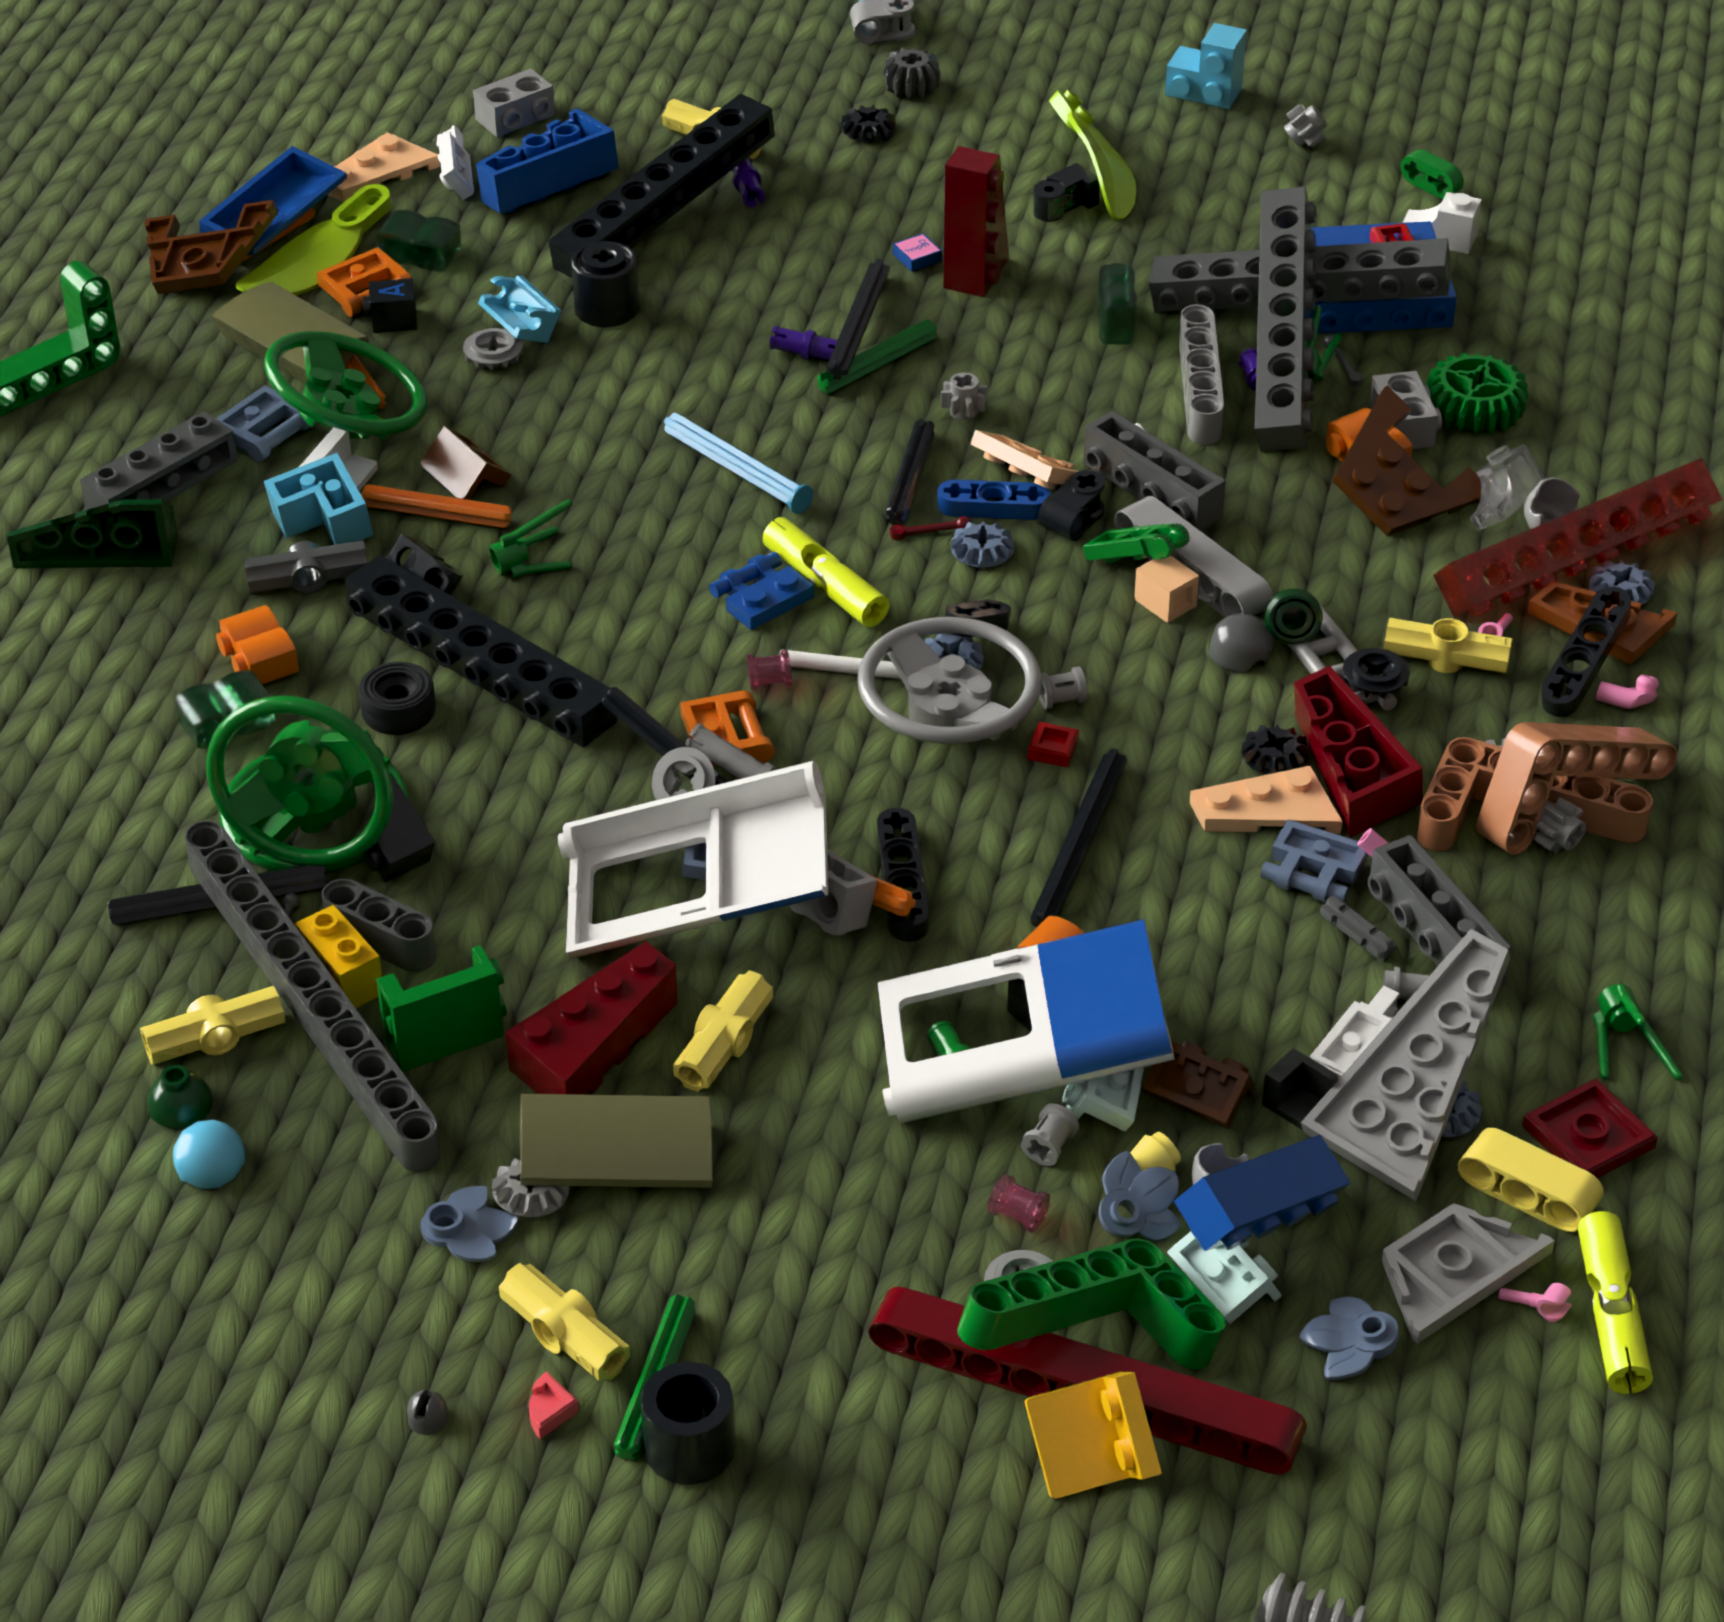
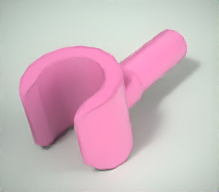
(1496, 628)
(1550, 1305)

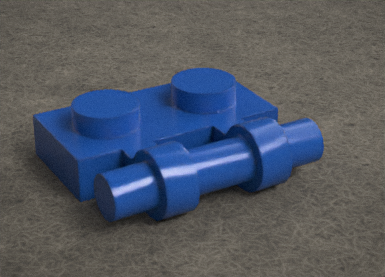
(768, 597)

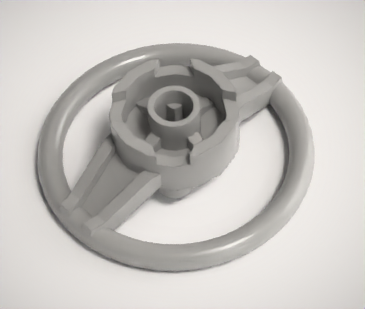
(946, 696)

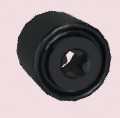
(605, 284)
(688, 1423)

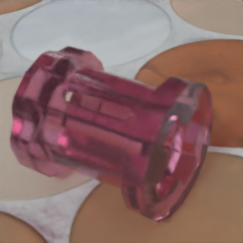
(769, 670)
(1018, 1203)

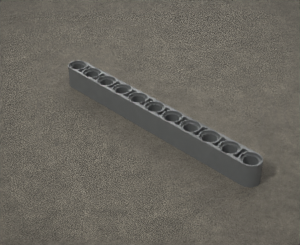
(314, 997)

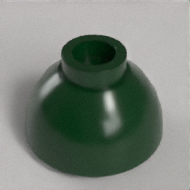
(1293, 616)
(179, 1098)

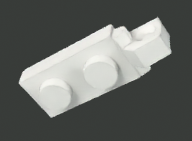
(455, 163)
(1356, 1031)

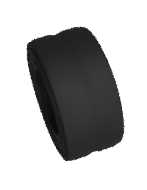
(402, 714)

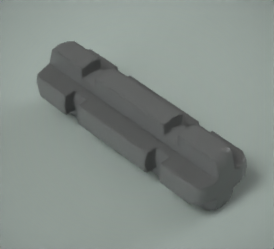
(1358, 928)

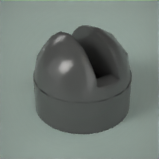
(435, 1415)

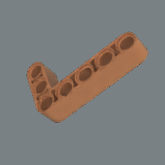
(1541, 751)
(1465, 772)

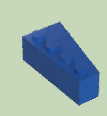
(548, 162)

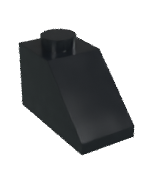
(403, 843)

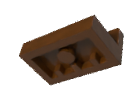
(1200, 1084)

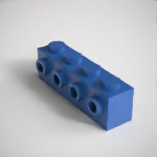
(1263, 1194)

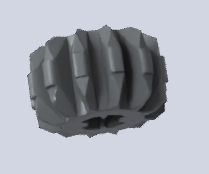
(911, 73)

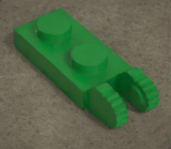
(1139, 542)

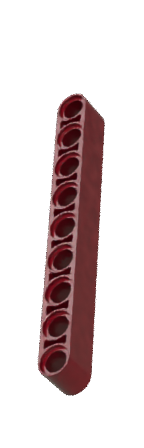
(1175, 1404)

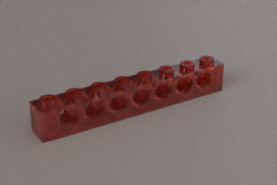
(1687, 486)

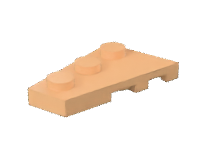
(380, 161)
(1023, 459)
(1266, 802)

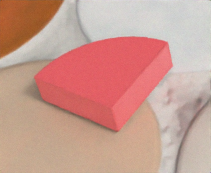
(550, 1405)

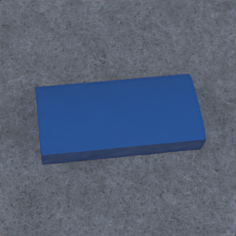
(294, 183)

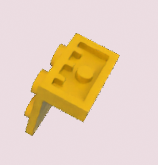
(1092, 1434)

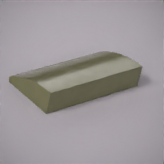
(270, 312)
(615, 1140)

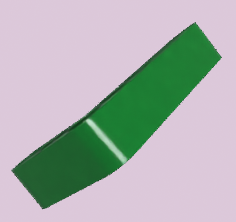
(72, 355)
(1093, 1285)

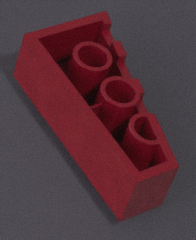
(974, 222)
(1356, 754)
(593, 1025)

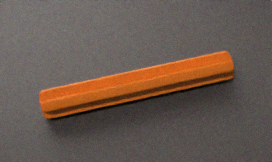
(437, 506)

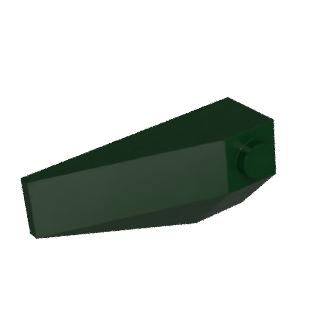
(104, 536)

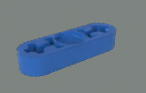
(968, 498)

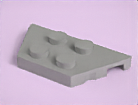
(1455, 1265)

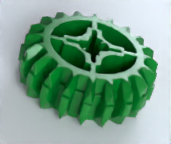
(1478, 392)

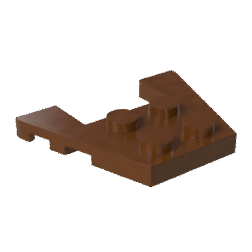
(203, 257)
(1390, 482)

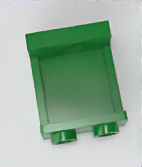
(442, 1013)

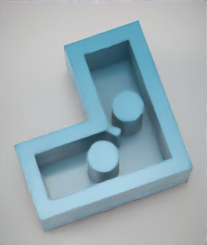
(1211, 73)
(319, 496)

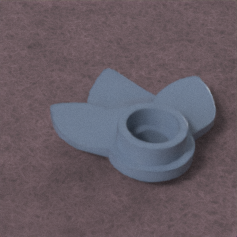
(1143, 1194)
(467, 1225)
(1349, 1337)

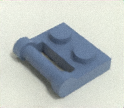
(256, 416)

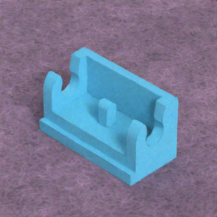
(521, 309)

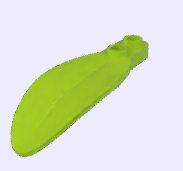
(1112, 171)
(323, 244)

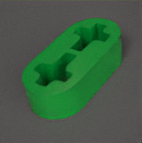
(1431, 173)

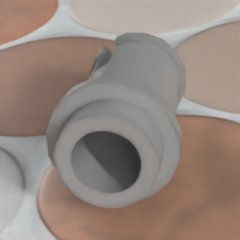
(1403, 982)

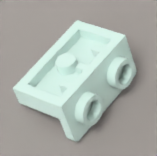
(1107, 1097)
(1225, 1276)

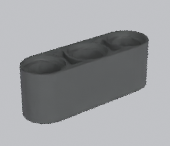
(389, 927)

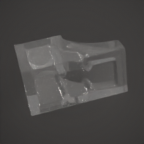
(1505, 484)

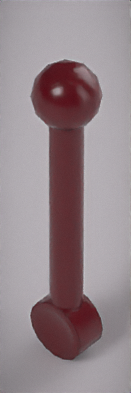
(898, 532)

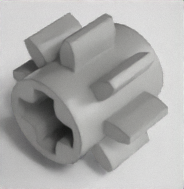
(1305, 125)
(964, 396)
(1560, 826)

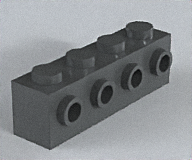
(164, 464)
(1154, 469)
(1425, 899)

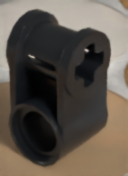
(1074, 505)

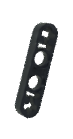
(1582, 649)
(903, 873)

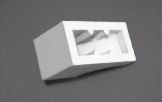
(1452, 219)

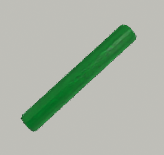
(881, 355)
(663, 1352)

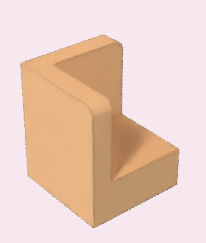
(1166, 588)

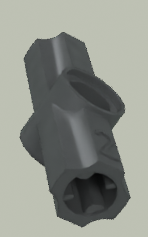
(304, 566)

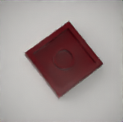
(1590, 1129)

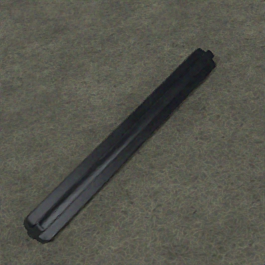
(858, 319)
(1079, 837)

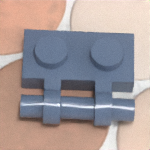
(1317, 852)

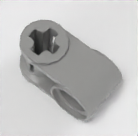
(883, 19)

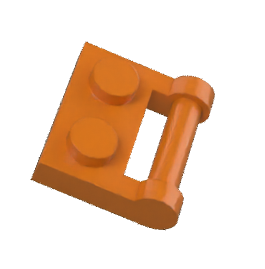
(354, 275)
(714, 715)

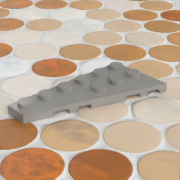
(1404, 1084)

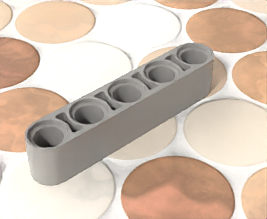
(1201, 374)
(1223, 579)

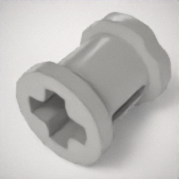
(1063, 688)
(1047, 1138)

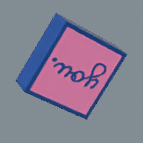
(917, 252)

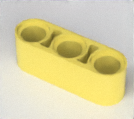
(1530, 1179)

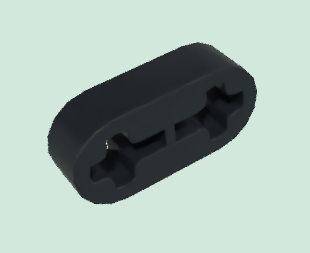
(983, 610)

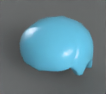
(208, 1154)

